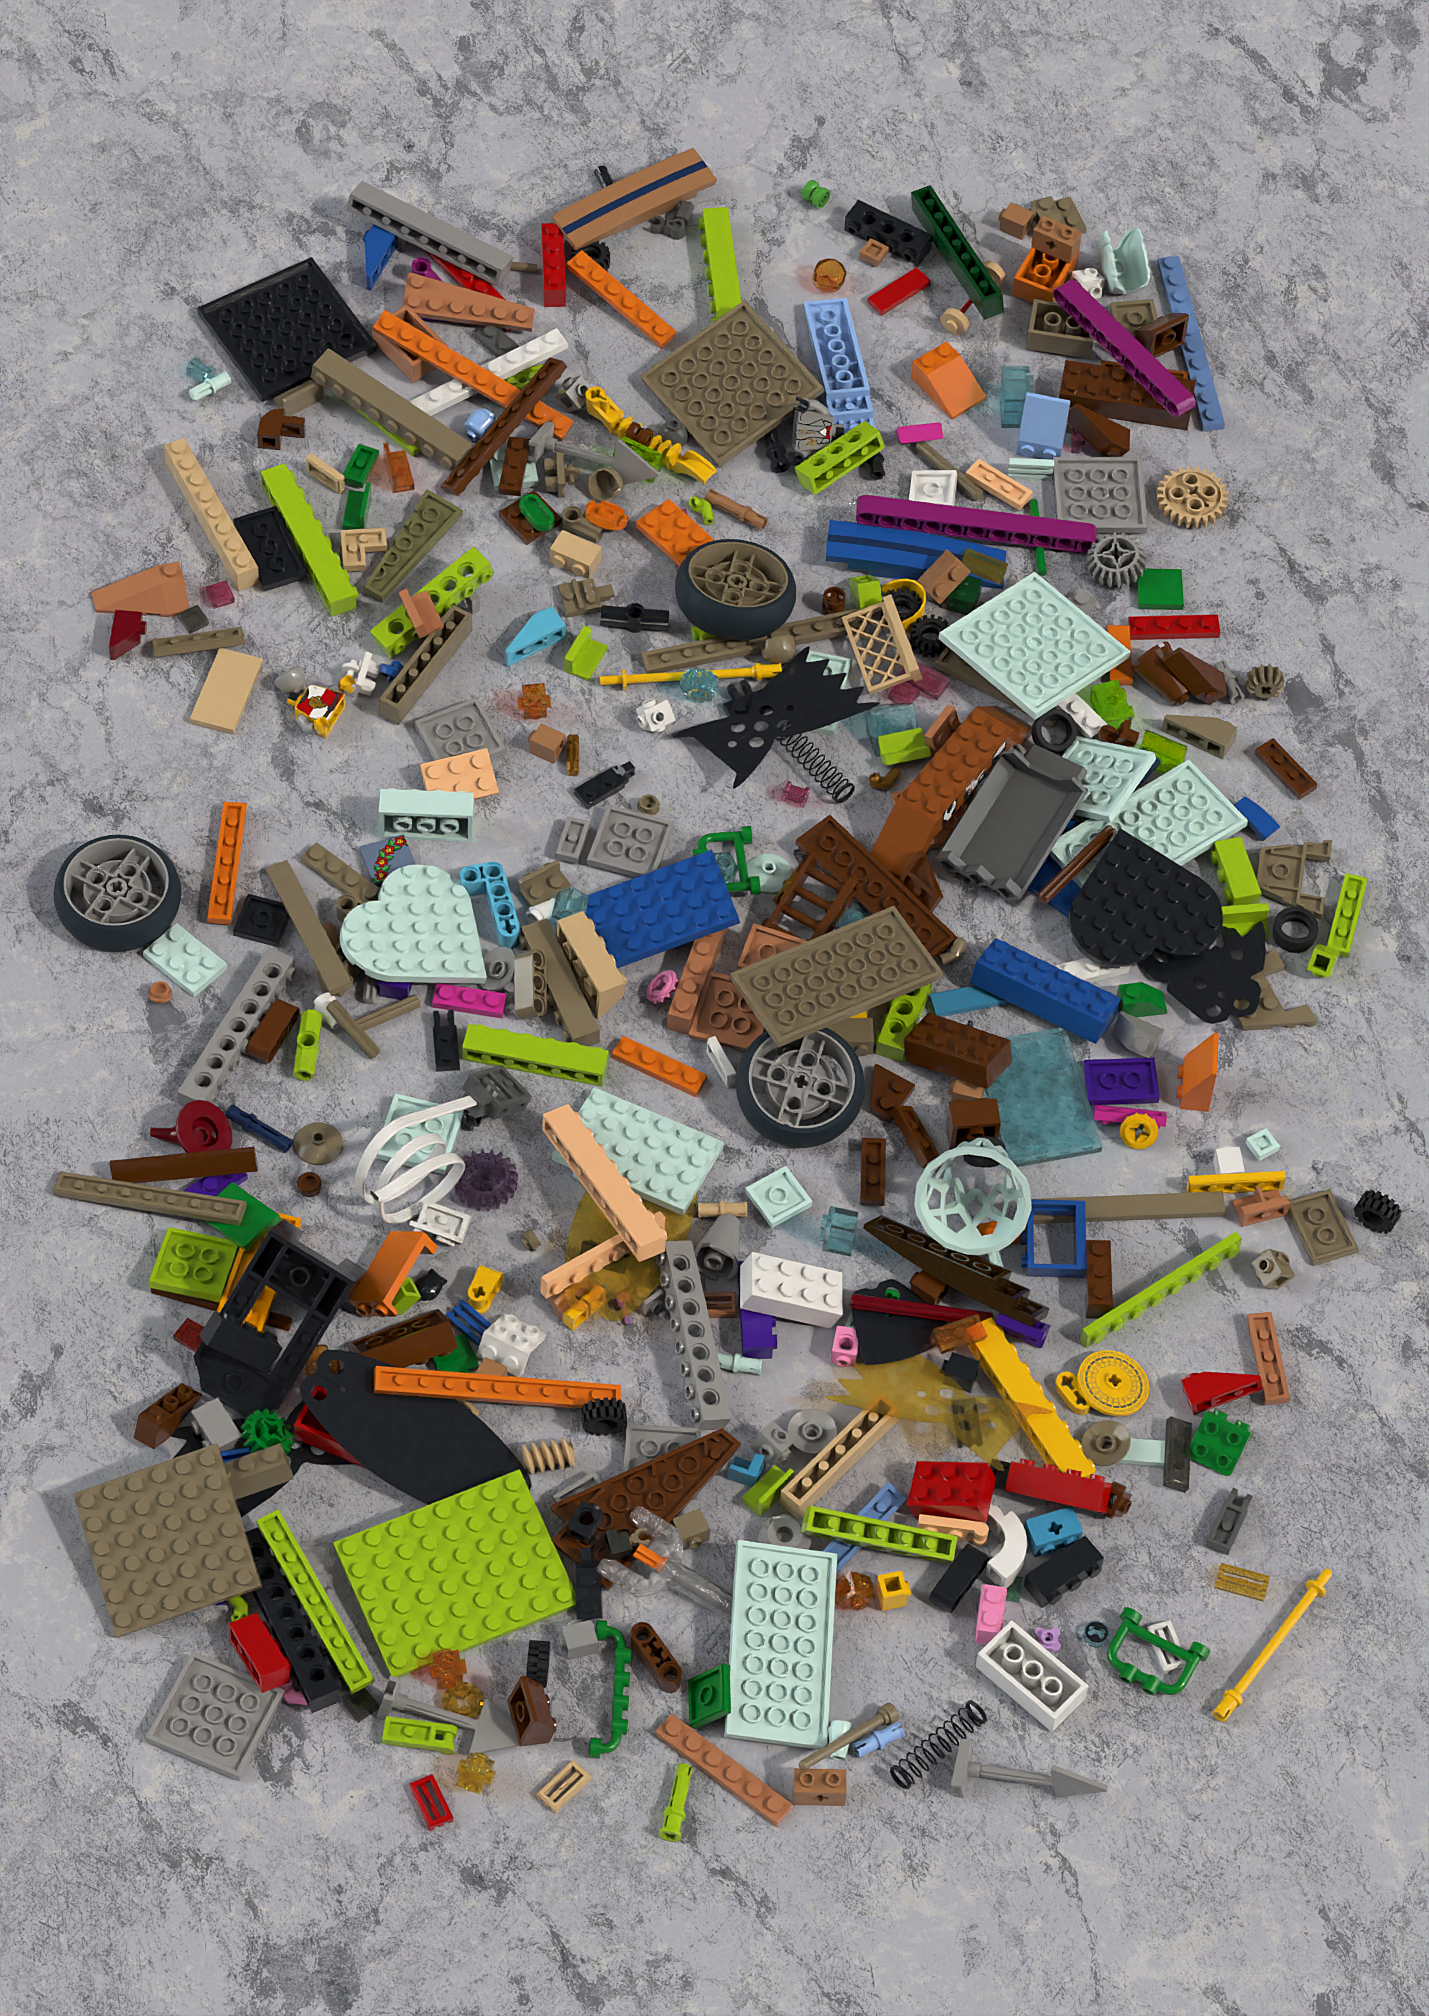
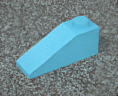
(539, 632)

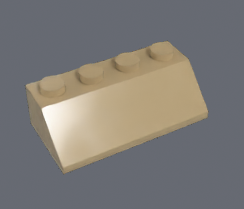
(590, 963)

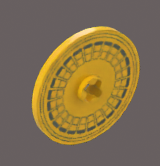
(1124, 1371)

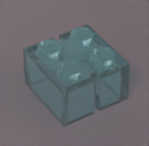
(1013, 388)

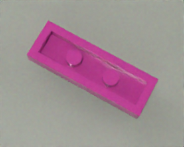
(469, 1000)
(1107, 1114)

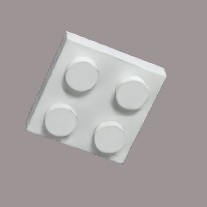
(934, 486)

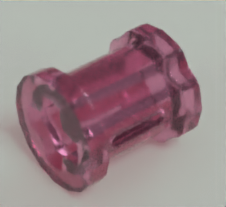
(795, 794)

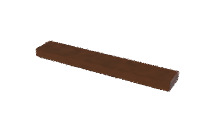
(185, 1165)

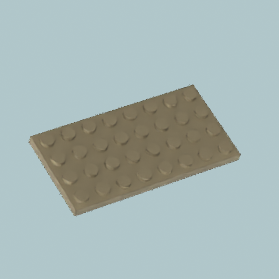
(836, 976)

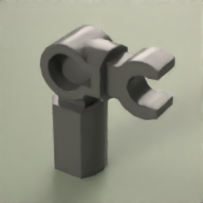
(676, 227)

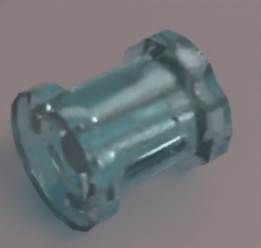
(200, 370)

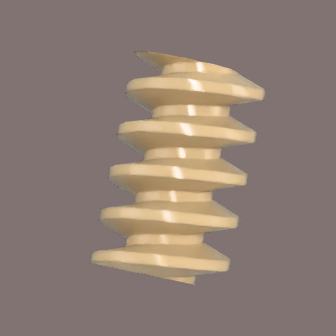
(548, 1455)

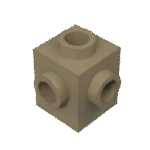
(1273, 1268)

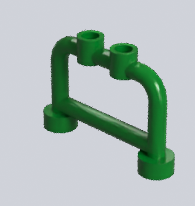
(740, 839)
(1151, 1683)

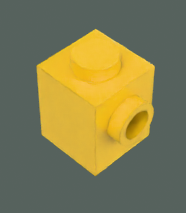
(892, 1590)

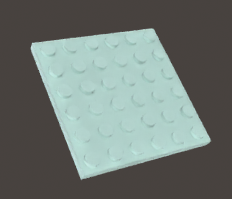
(1034, 645)

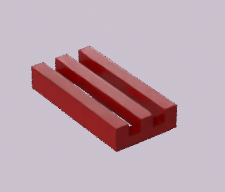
(439, 1821)

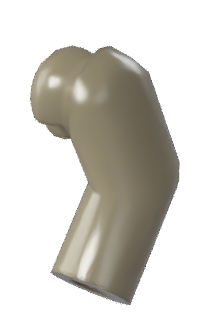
(955, 954)

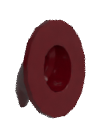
(198, 1128)

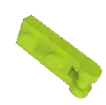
(419, 1734)

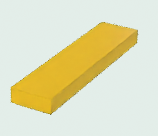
(1237, 1182)

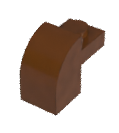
(276, 425)

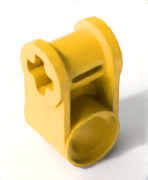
(484, 1288)

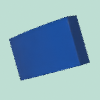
(1257, 817)

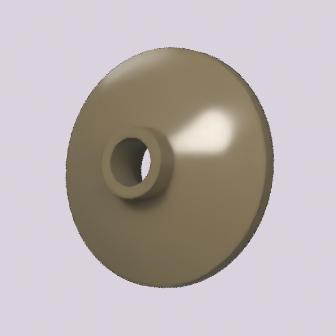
(321, 1151)
(1102, 1434)

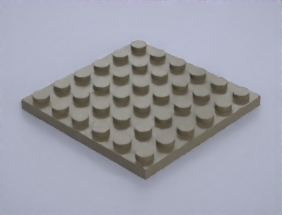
(731, 383)
(167, 1540)

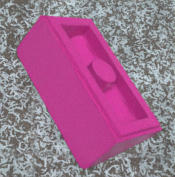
(919, 432)

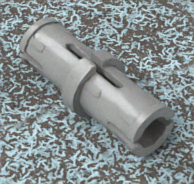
(1231, 682)

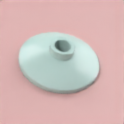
(772, 880)

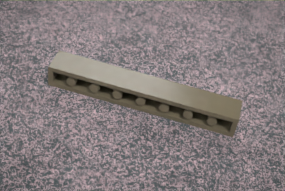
(390, 410)

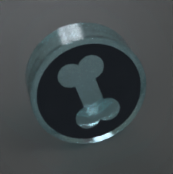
(1096, 1634)

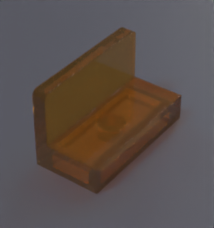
(398, 470)
(958, 1334)

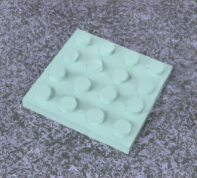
(1110, 775)

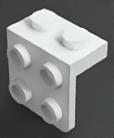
(442, 1221)
(510, 1343)

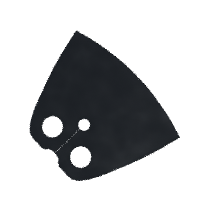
(894, 1337)

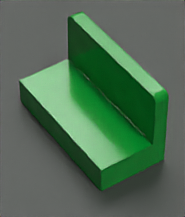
(357, 509)

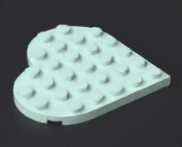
(416, 930)

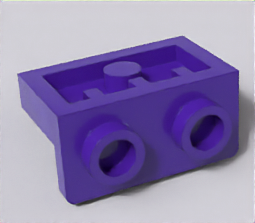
(1033, 1335)

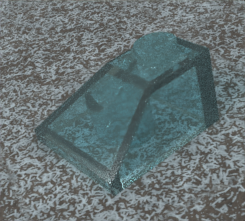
(889, 719)

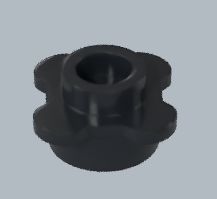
(471, 1122)

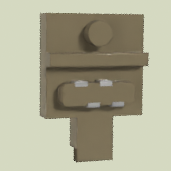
(584, 597)

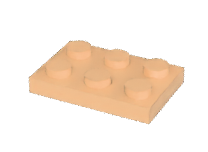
(463, 772)

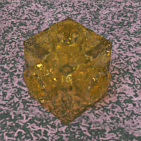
(475, 1772)

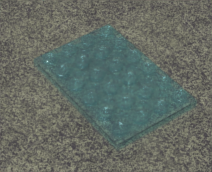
(1043, 1101)

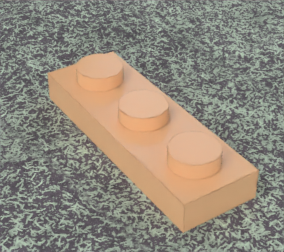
(999, 484)

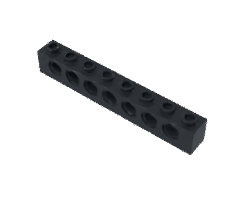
(316, 1694)

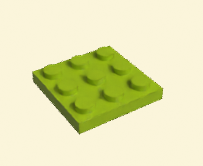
(193, 1264)

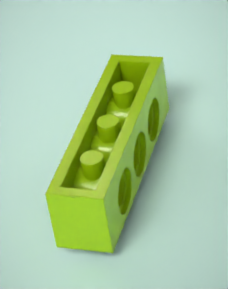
(839, 457)
(891, 1044)

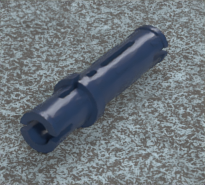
(250, 1123)

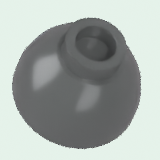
(674, 431)

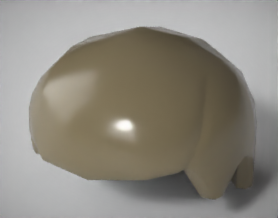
(605, 484)
(779, 649)

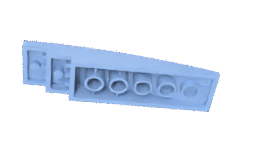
(839, 362)

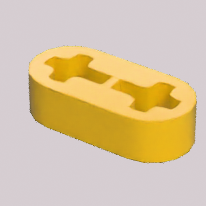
(1069, 1395)

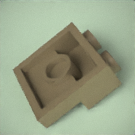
(1060, 210)

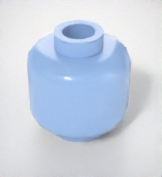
(479, 423)

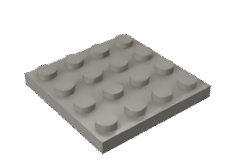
(1101, 492)
(214, 1716)

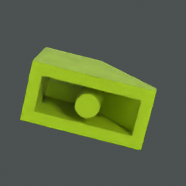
(865, 590)

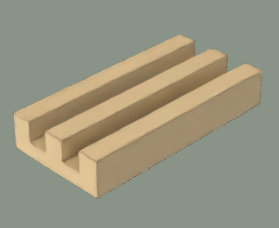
(325, 473)
(549, 1801)

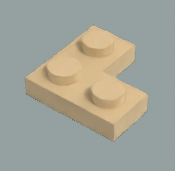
(359, 541)

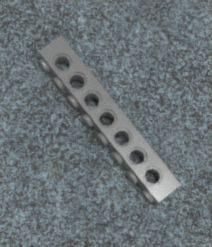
(271, 965)
(707, 1367)

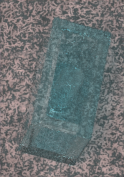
(839, 1230)

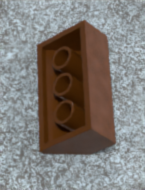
(409, 1341)

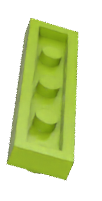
(1347, 913)

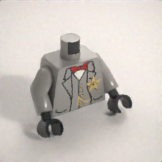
(812, 429)

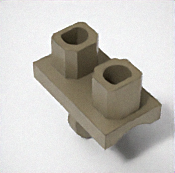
(557, 483)

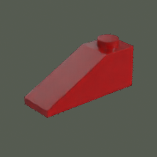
(1213, 1389)

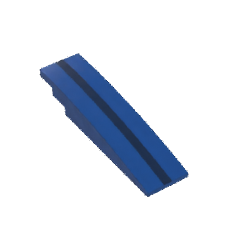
(896, 551)

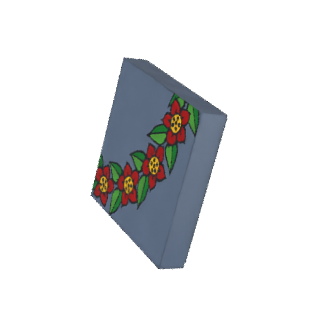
(385, 857)

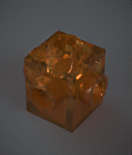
(534, 701)
(854, 1591)
(447, 1668)

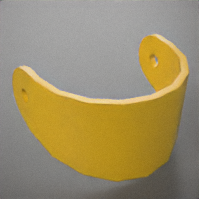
(911, 585)

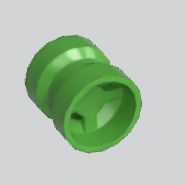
(815, 194)

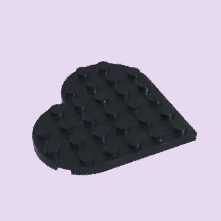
(1142, 905)

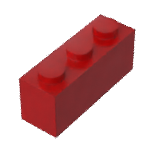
(260, 1652)

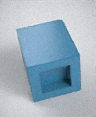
(746, 1471)

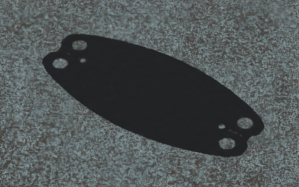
(410, 1442)

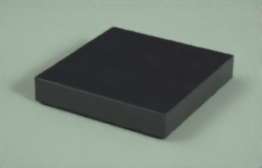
(261, 920)

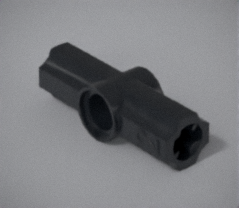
(634, 617)

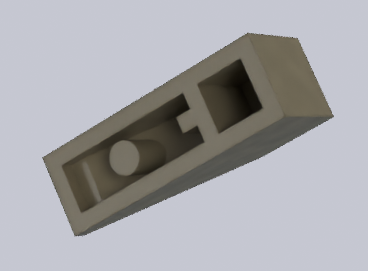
(1202, 732)

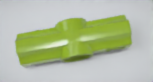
(307, 1055)

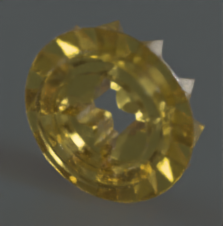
(461, 1692)

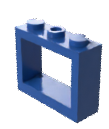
(1056, 1208)

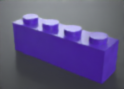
(756, 1331)

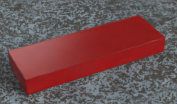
(899, 291)

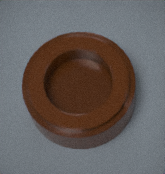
(309, 1184)

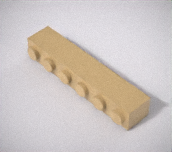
(834, 1461)

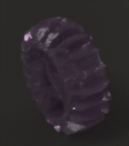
(492, 1169)

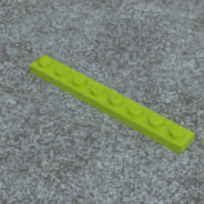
(1159, 1290)
(315, 1601)

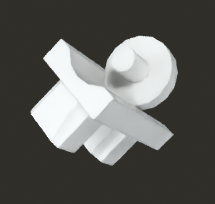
(359, 672)

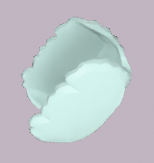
(1125, 266)

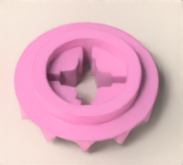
(662, 986)

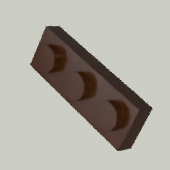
(514, 466)
(1286, 769)
(915, 1134)
(873, 1171)

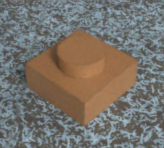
(874, 252)

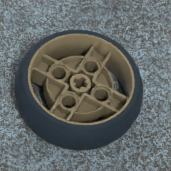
(735, 589)

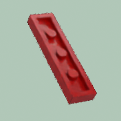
(1174, 627)

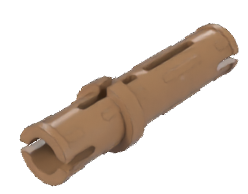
(743, 513)

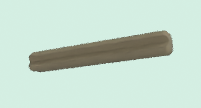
(941, 463)

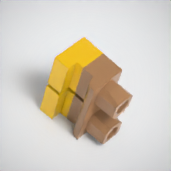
(568, 1315)

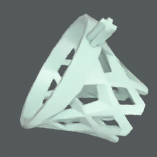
(969, 1238)

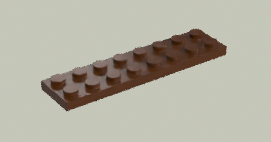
(843, 856)

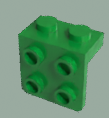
(1219, 1441)

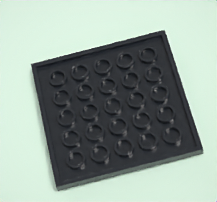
(284, 326)

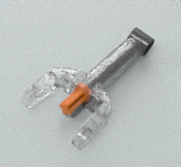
(668, 1570)

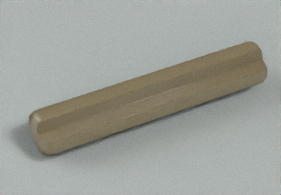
(388, 1012)
(353, 1029)

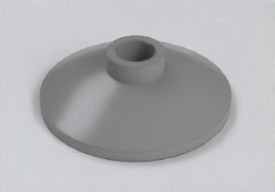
(498, 968)
(814, 1422)

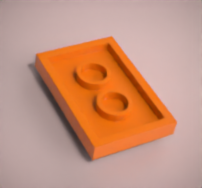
(672, 531)

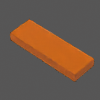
(1122, 671)

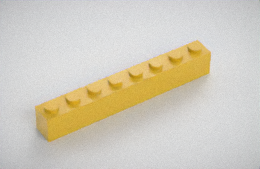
(1015, 1383)

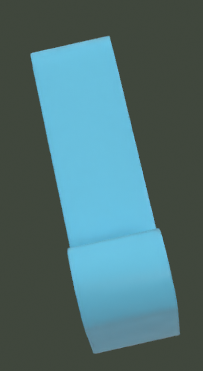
(491, 886)

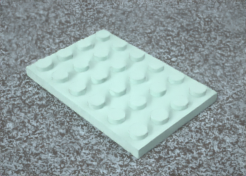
(653, 1152)

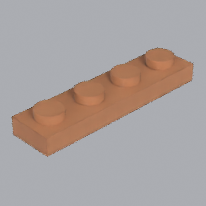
(1268, 1358)

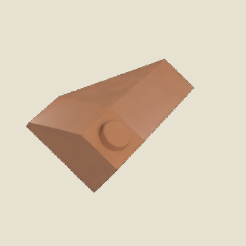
(151, 591)

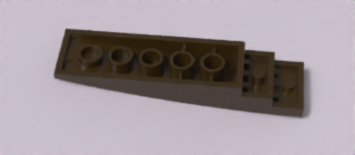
(963, 1272)

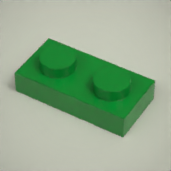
(360, 465)

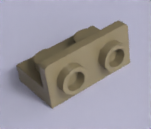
(542, 884)

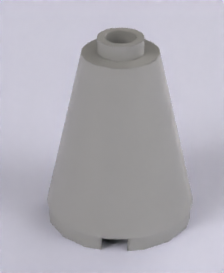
(719, 1248)

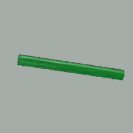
(1039, 552)

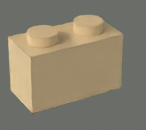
(575, 554)

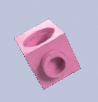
(845, 1338)

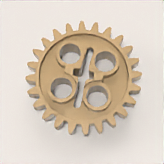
(1192, 497)

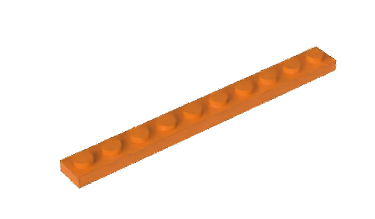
(465, 371)
(490, 1387)

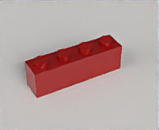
(553, 265)
(1057, 1486)

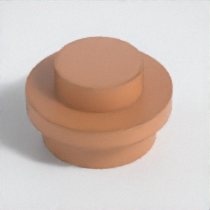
(160, 992)

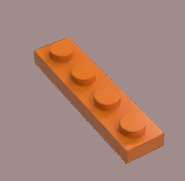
(659, 1066)

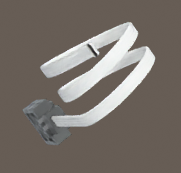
(487, 1093)

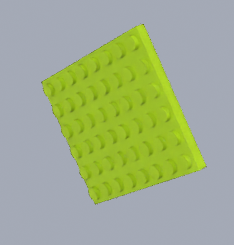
(456, 1573)

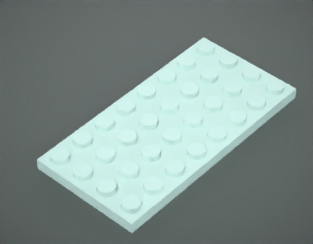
(1172, 814)
(781, 1645)

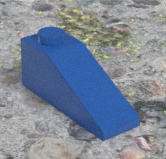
(378, 249)

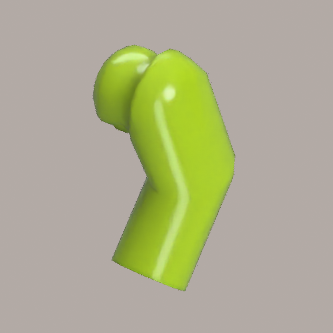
(241, 1608)

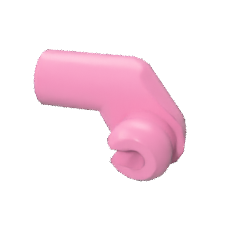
(291, 1695)

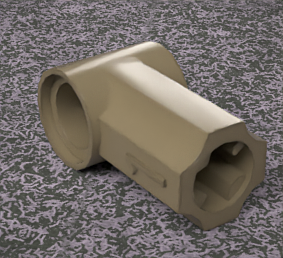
(580, 524)

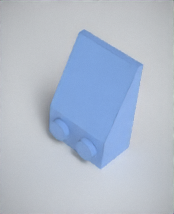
(1043, 426)

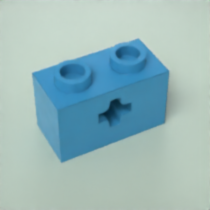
(1052, 1531)

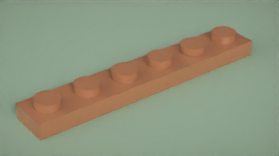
(724, 1770)

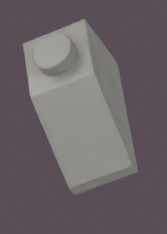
(1137, 1034)

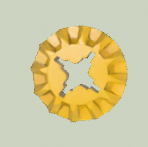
(1145, 1138)

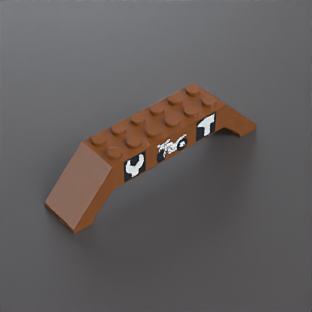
(946, 784)

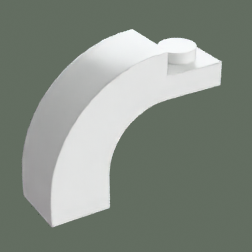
(1012, 1535)

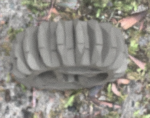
(1102, 560)

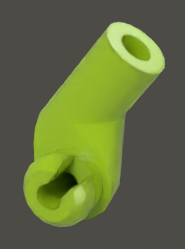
(702, 507)

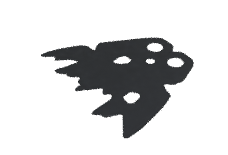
(1219, 972)

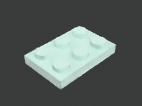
(185, 960)

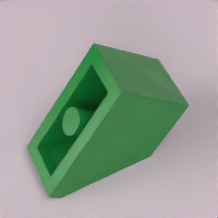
(1141, 1000)

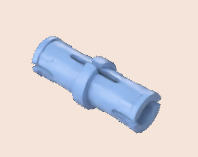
(878, 1739)

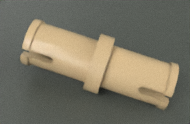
(738, 1209)

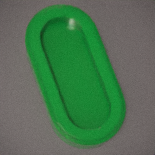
(536, 512)

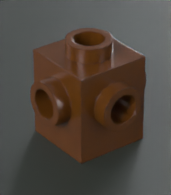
(1122, 1503)

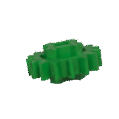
(266, 1431)

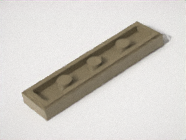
(197, 642)

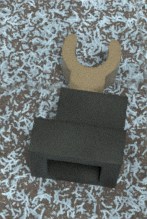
(620, 1544)

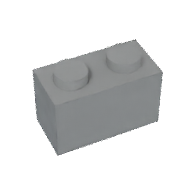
(216, 1426)

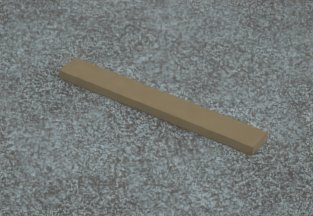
(309, 927)
(149, 1198)
(1144, 1207)

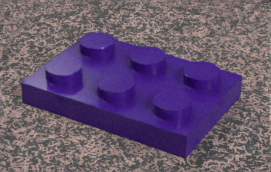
(1121, 1081)

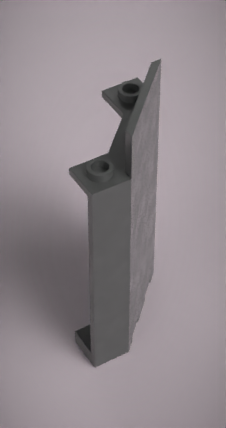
(1014, 820)

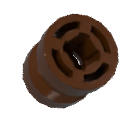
(639, 434)
(833, 600)

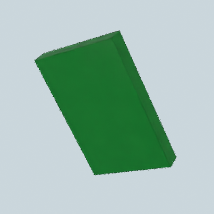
(255, 1223)

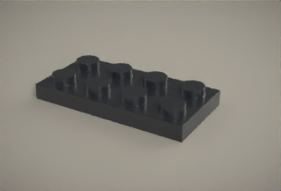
(271, 548)

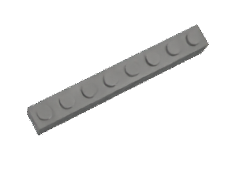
(429, 233)

